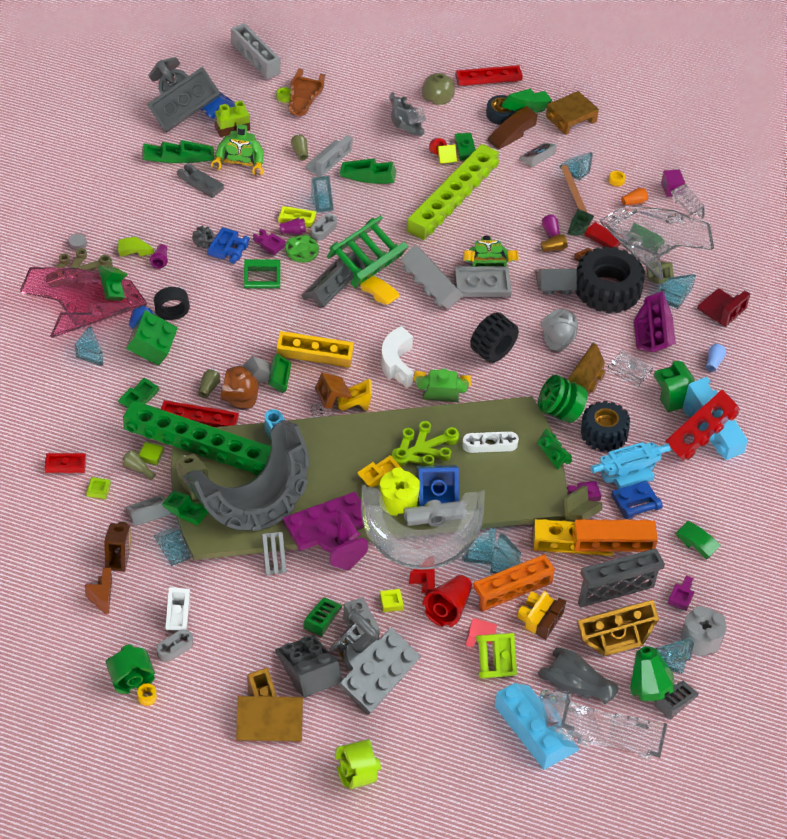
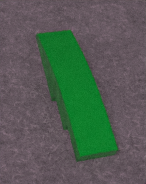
(183, 153)

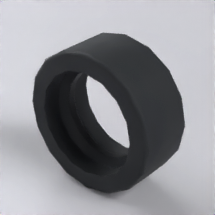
(169, 294)

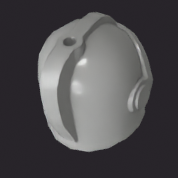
(559, 329)

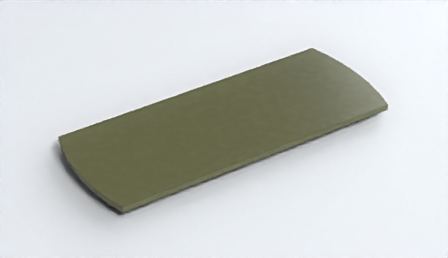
(516, 483)

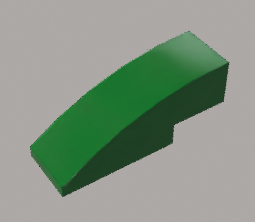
(535, 101)
(369, 171)

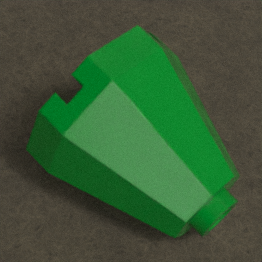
(651, 675)

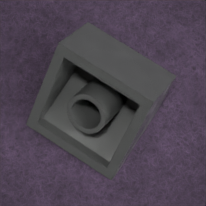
(556, 280)

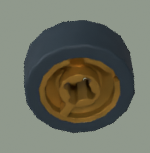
(496, 112)

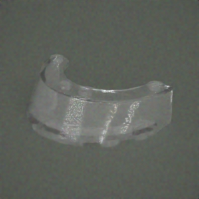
(422, 547)
(600, 727)

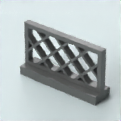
(621, 569)

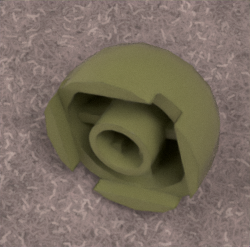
(438, 88)

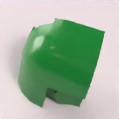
(674, 385)

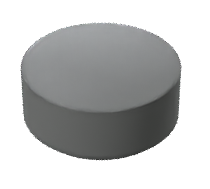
(77, 241)

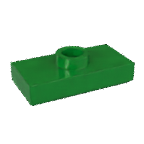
(464, 145)

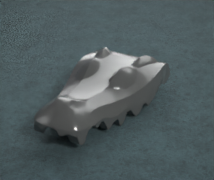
(400, 118)
(575, 675)

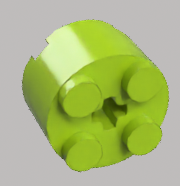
(357, 764)

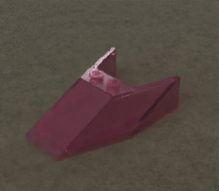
(80, 295)

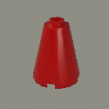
(447, 602)

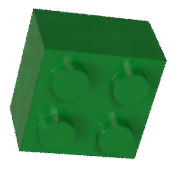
(152, 338)

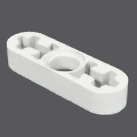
(476, 447)

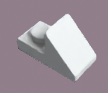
(177, 609)

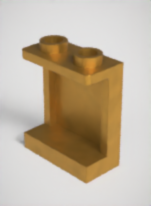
(570, 111)

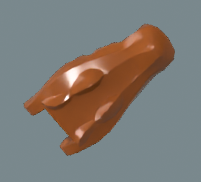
(304, 92)

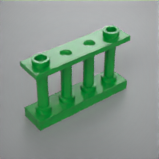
(371, 268)

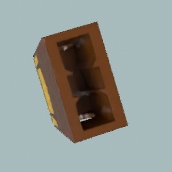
(117, 537)

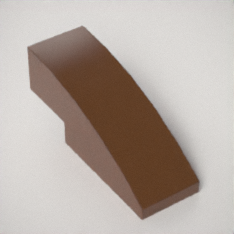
(513, 128)

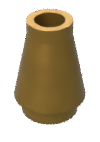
(555, 243)

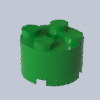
(130, 669)

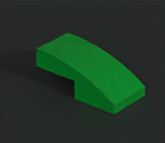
(141, 393)
(184, 508)
(698, 538)

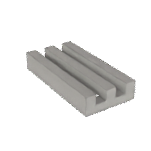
(274, 554)

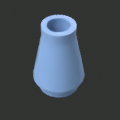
(715, 356)

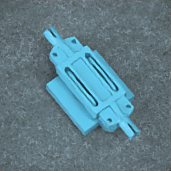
(630, 464)

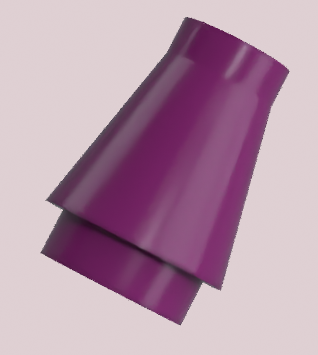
(550, 225)
(294, 226)
(159, 257)

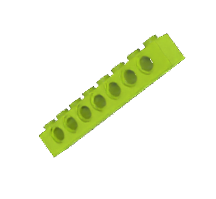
(452, 192)

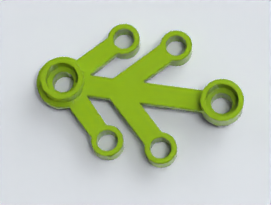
(404, 455)

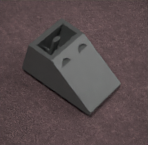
(309, 665)

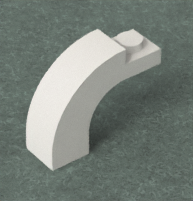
(395, 345)

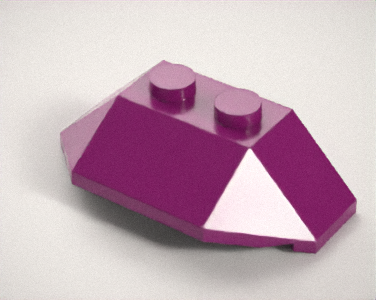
(654, 324)

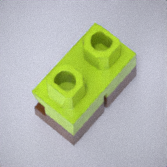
(230, 118)

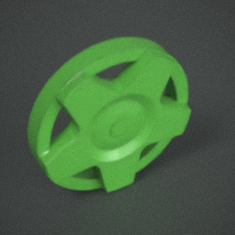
(303, 247)

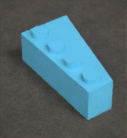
(730, 440)

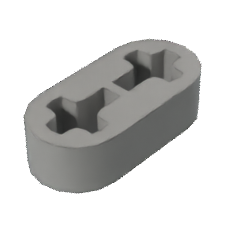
(316, 228)
(174, 645)

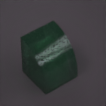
(580, 223)

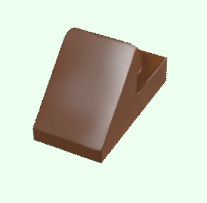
(100, 593)

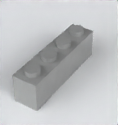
(430, 275)

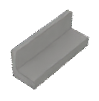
(330, 156)

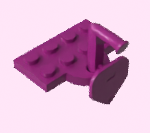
(328, 524)

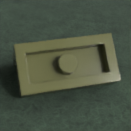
(579, 507)

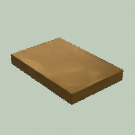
(269, 718)

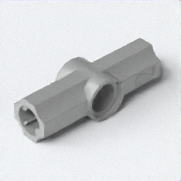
(432, 512)

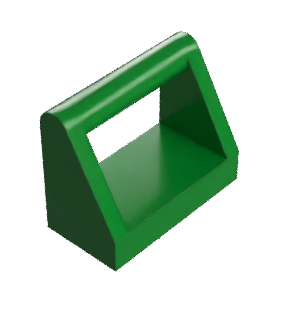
(261, 265)

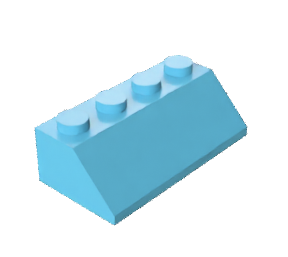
(524, 714)

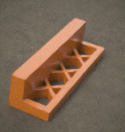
(513, 581)

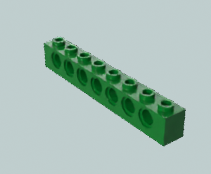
(196, 437)

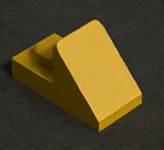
(361, 396)

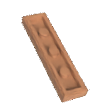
(573, 188)

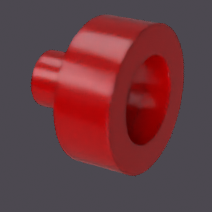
(434, 143)

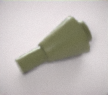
(134, 461)

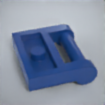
(635, 495)

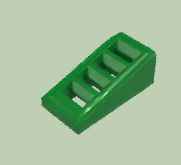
(320, 628)

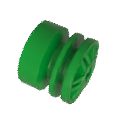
(562, 398)

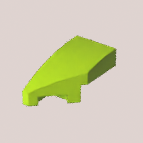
(133, 245)

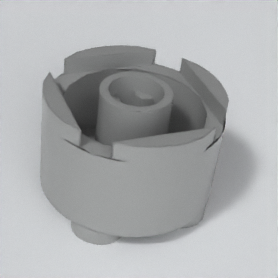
(705, 630)

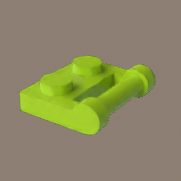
(503, 655)

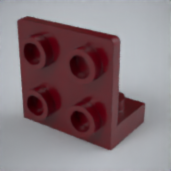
(724, 307)

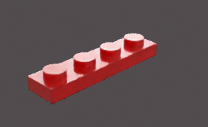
(489, 75)
(204, 415)

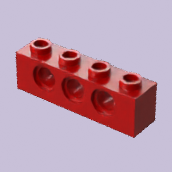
(720, 401)

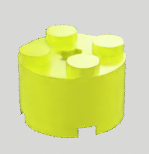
(399, 490)

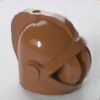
(240, 387)

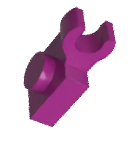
(593, 490)
(682, 595)

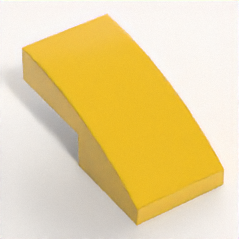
(380, 289)
(374, 472)

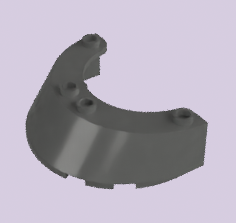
(266, 497)

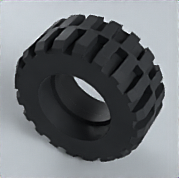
(609, 295)

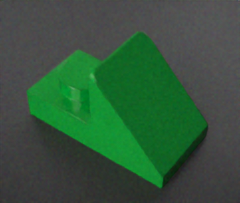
(111, 282)

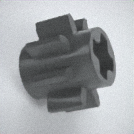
(203, 237)

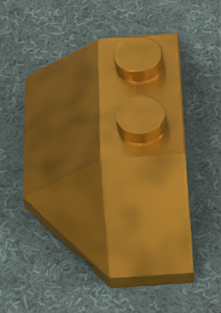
(589, 369)
(619, 628)

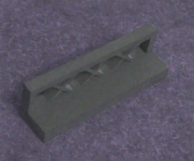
(332, 281)

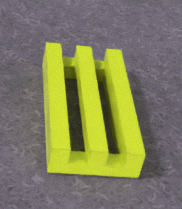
(289, 213)

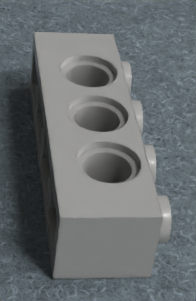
(255, 51)

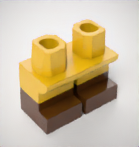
(543, 615)

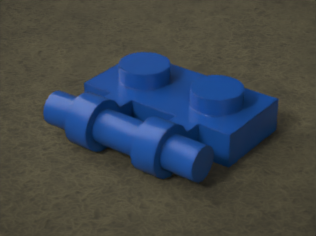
(223, 245)

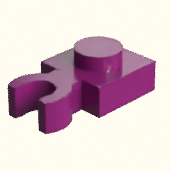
(270, 243)

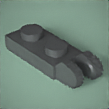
(200, 180)

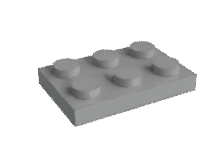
(483, 281)

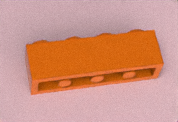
(614, 535)

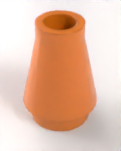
(635, 197)

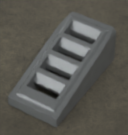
(671, 711)

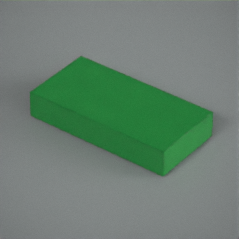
(279, 373)

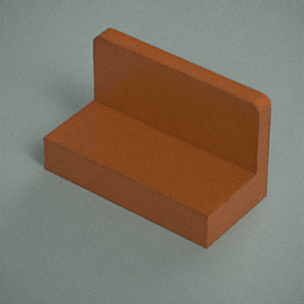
(329, 388)

